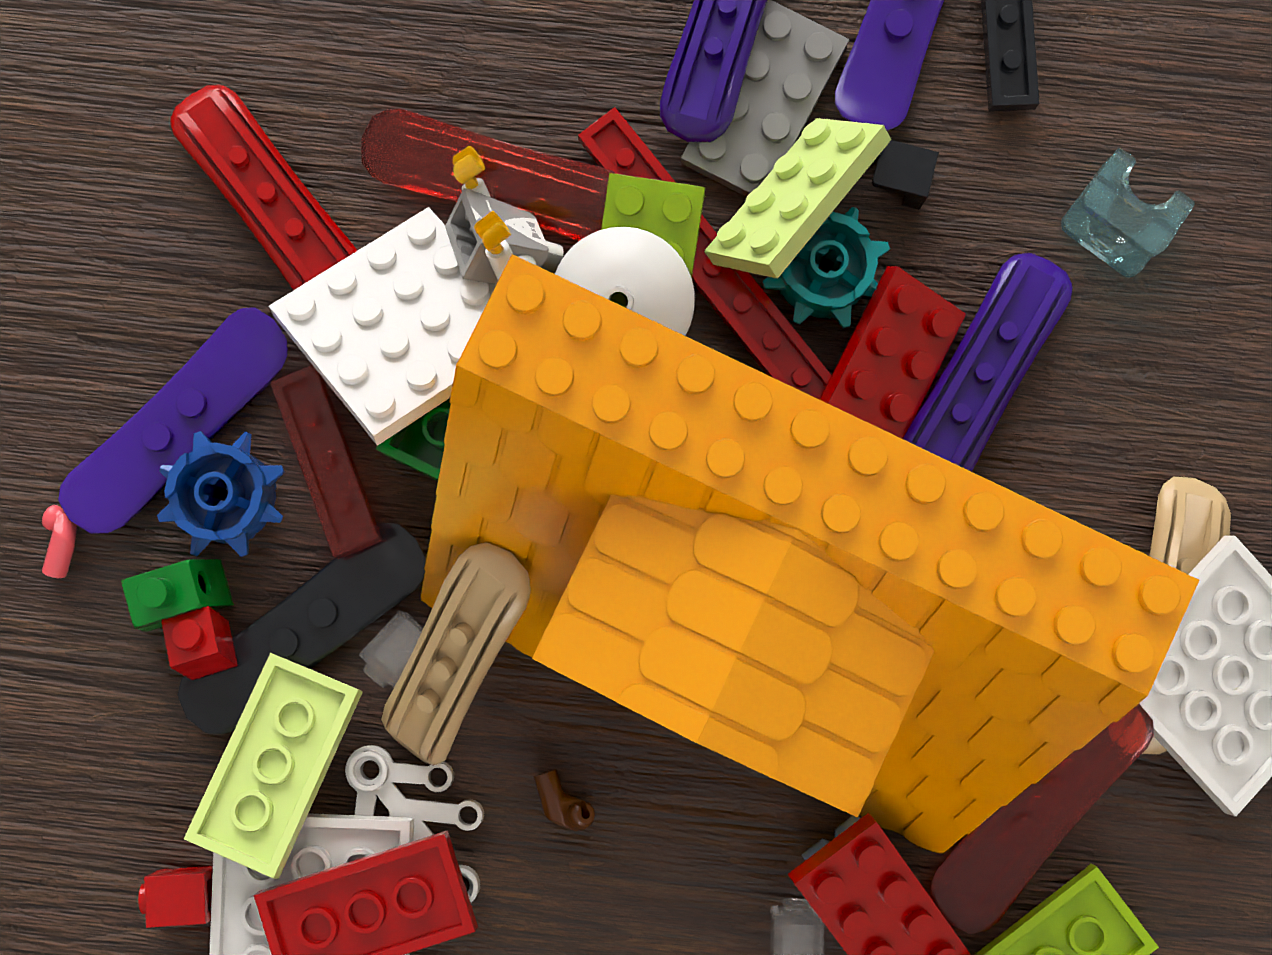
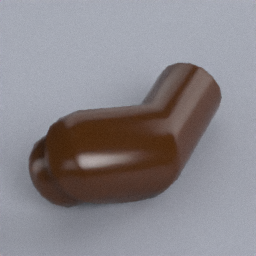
(561, 807)

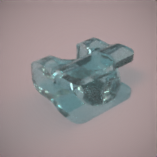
(1118, 224)

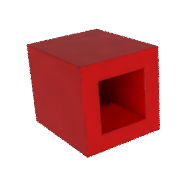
(199, 643)
(177, 896)

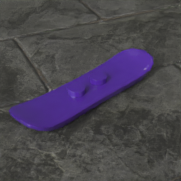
(886, 61)
(709, 68)
(991, 359)
(201, 397)

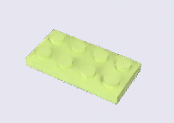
(797, 196)
(273, 766)

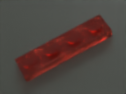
(326, 462)

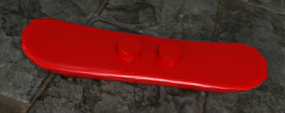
(259, 184)

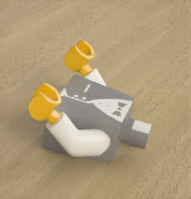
(489, 230)

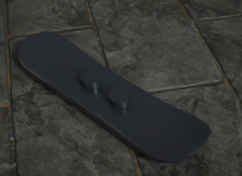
(309, 624)

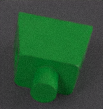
(175, 591)

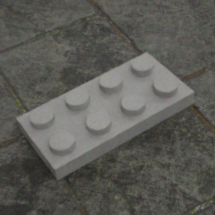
(778, 93)

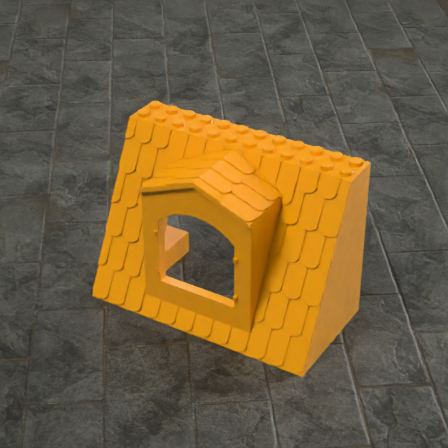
(784, 568)

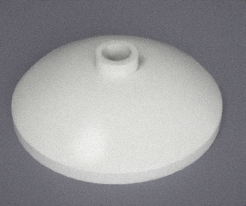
(639, 267)

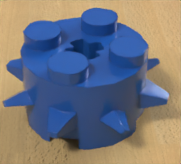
(193, 487)

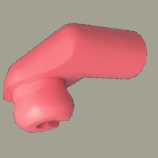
(61, 542)

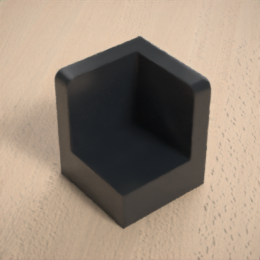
(905, 171)

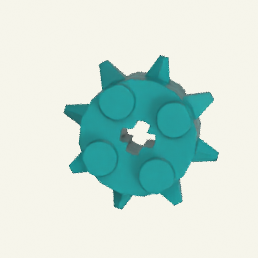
(851, 276)

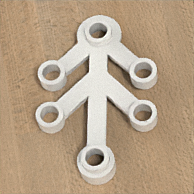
(399, 806)

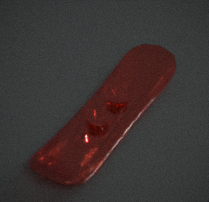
(419, 153)
(1009, 847)

